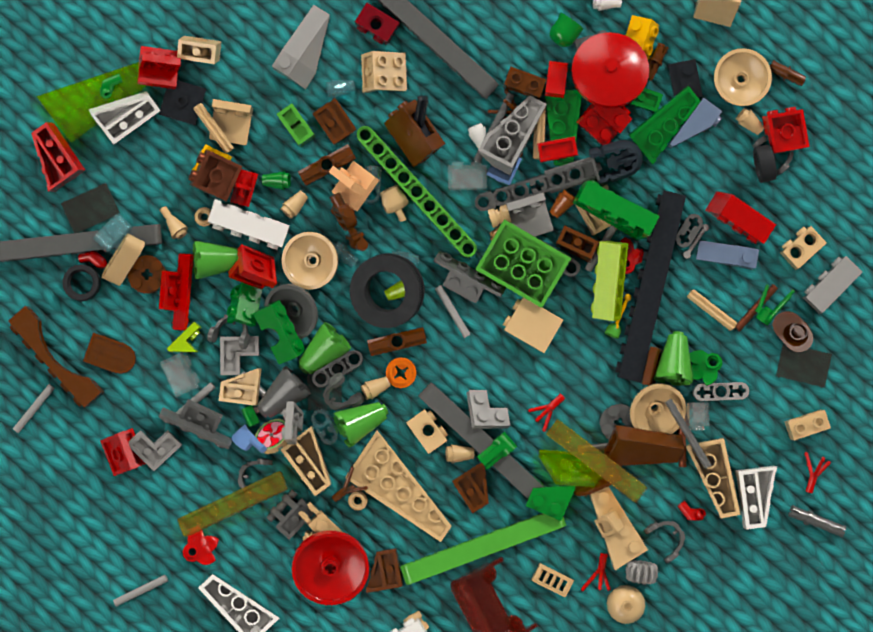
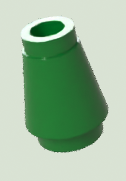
(277, 180)

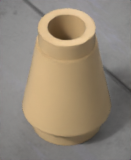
(749, 121)
(294, 204)
(375, 387)
(458, 453)

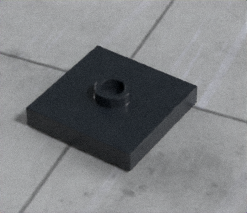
(180, 102)

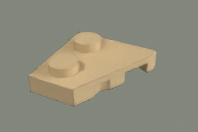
(242, 388)

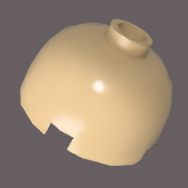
(626, 604)

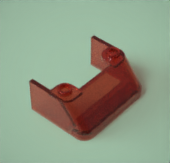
(482, 604)

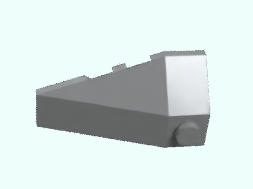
(302, 52)
(507, 141)

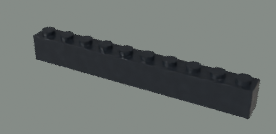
(651, 287)

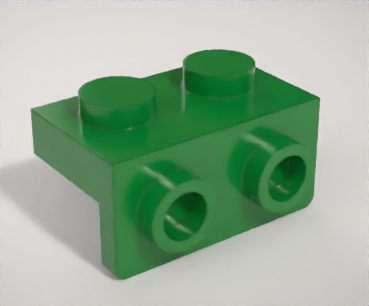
(244, 302)

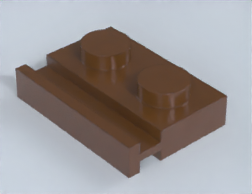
(334, 121)
(652, 362)

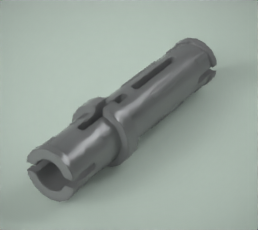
(817, 521)

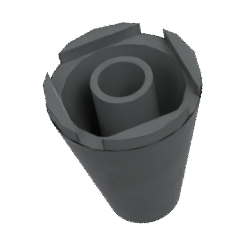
(282, 390)

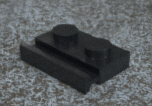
(683, 75)

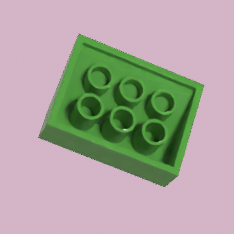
(523, 263)

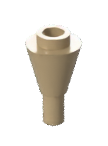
(176, 227)

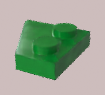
(551, 500)

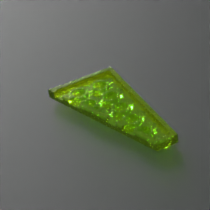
(71, 104)

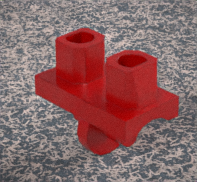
(244, 188)

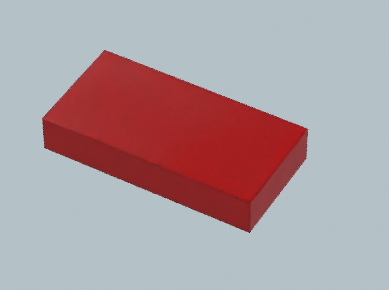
(556, 79)
(557, 149)

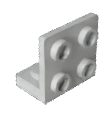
(531, 215)

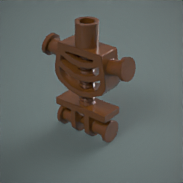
(347, 221)

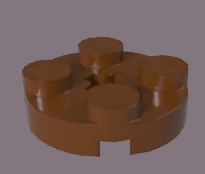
(138, 281)

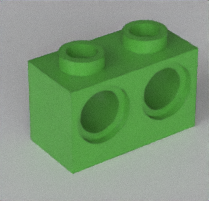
(296, 125)

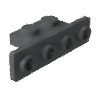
(465, 279)
(199, 421)

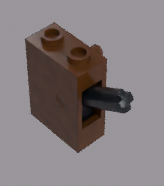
(414, 130)

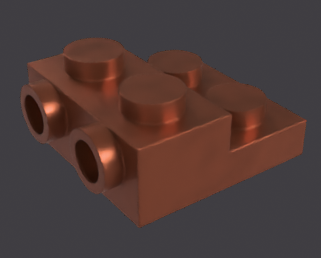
(215, 174)

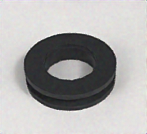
(362, 299)

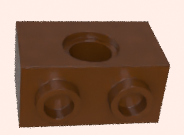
(524, 83)
(577, 244)

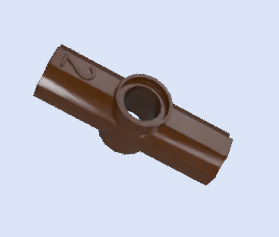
(315, 171)
(384, 344)

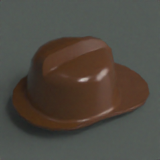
(793, 331)

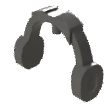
(783, 168)
(214, 332)
(334, 382)
(265, 461)
(673, 554)

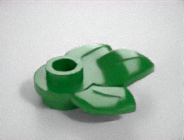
(702, 369)

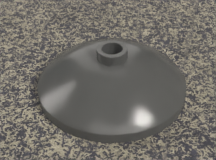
(290, 296)

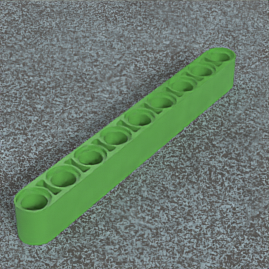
(413, 183)
(479, 547)

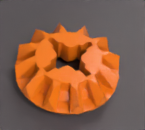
(410, 373)

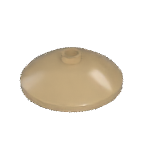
(752, 68)
(298, 264)
(659, 418)

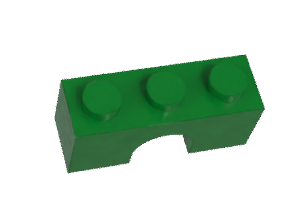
(275, 317)

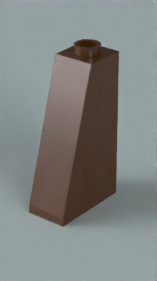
(643, 446)

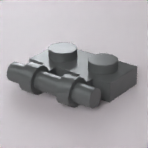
(292, 521)

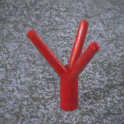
(548, 409)
(813, 476)
(602, 574)

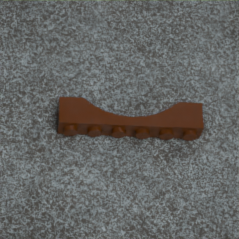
(30, 328)

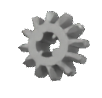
(641, 572)

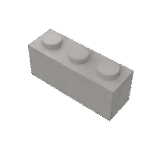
(831, 284)

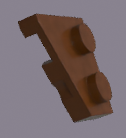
(473, 487)
(385, 571)

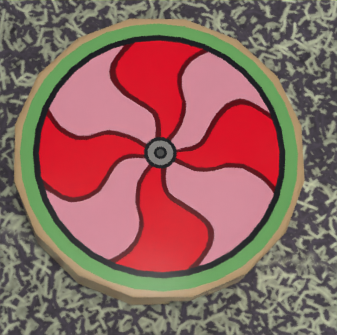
(271, 435)

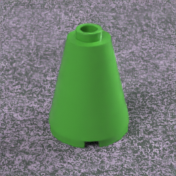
(212, 259)
(323, 349)
(675, 361)
(359, 421)

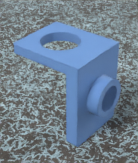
(501, 176)

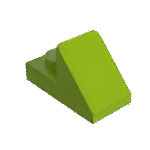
(181, 343)

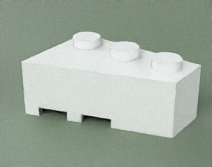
(124, 115)
(754, 495)

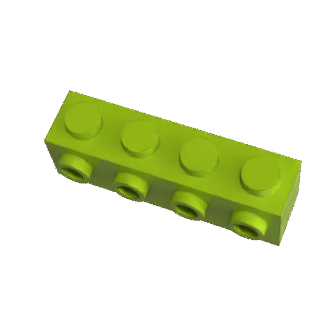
(609, 280)

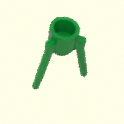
(767, 314)

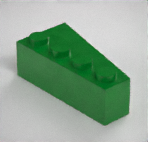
(616, 210)

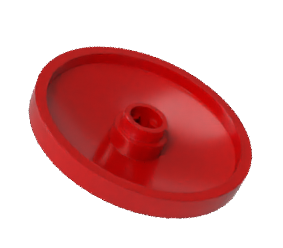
(610, 70)
(330, 567)

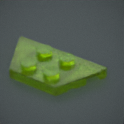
(567, 469)

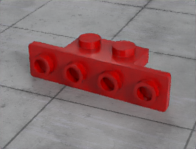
(176, 291)

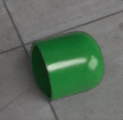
(565, 31)

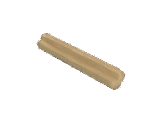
(213, 128)
(539, 134)
(712, 310)

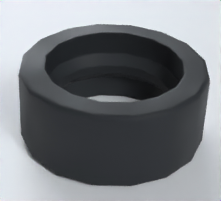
(764, 163)
(67, 282)

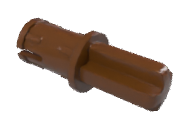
(656, 59)
(787, 73)

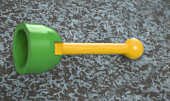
(613, 329)

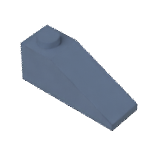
(699, 121)
(728, 254)

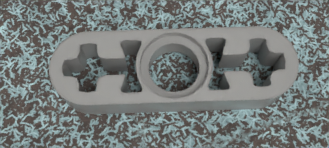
(735, 396)

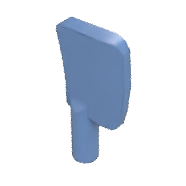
(245, 440)

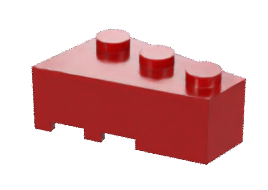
(56, 157)
(740, 217)

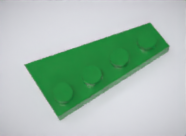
(563, 118)
(660, 127)

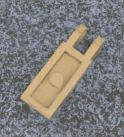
(320, 521)

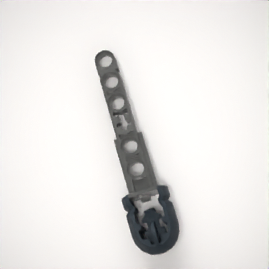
(588, 168)

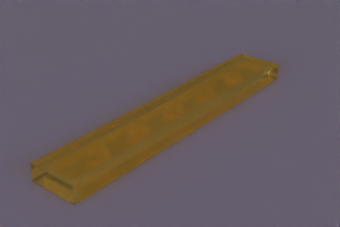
(597, 461)
(232, 504)

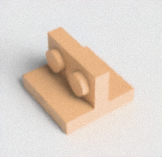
(354, 184)

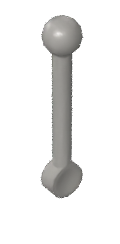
(687, 254)

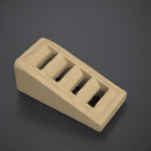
(538, 572)

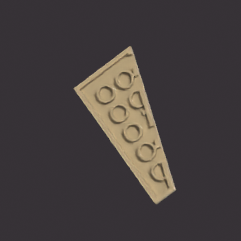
(396, 487)

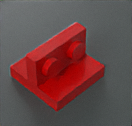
(158, 67)
(254, 268)
(119, 454)

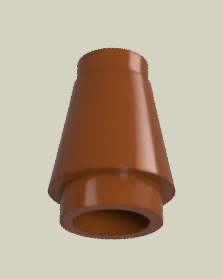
(562, 203)

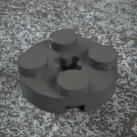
(614, 413)

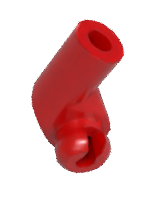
(93, 257)
(692, 514)

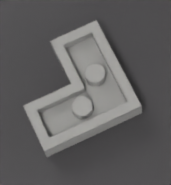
(231, 352)
(482, 415)
(293, 422)
(154, 453)

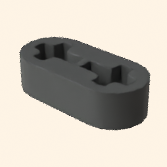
(692, 233)

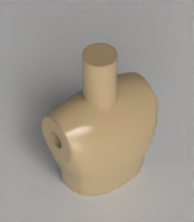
(393, 201)

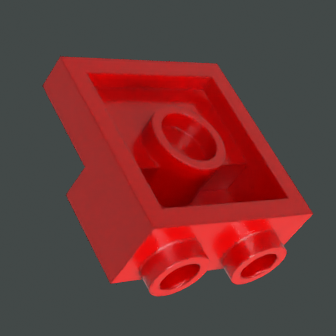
(604, 122)
(786, 130)

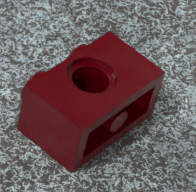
(370, 14)

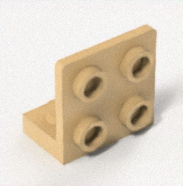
(383, 71)
(233, 120)

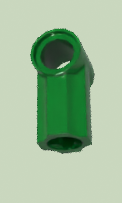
(499, 448)

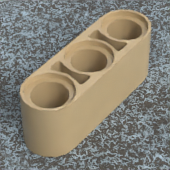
(123, 259)

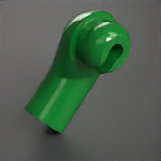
(108, 85)

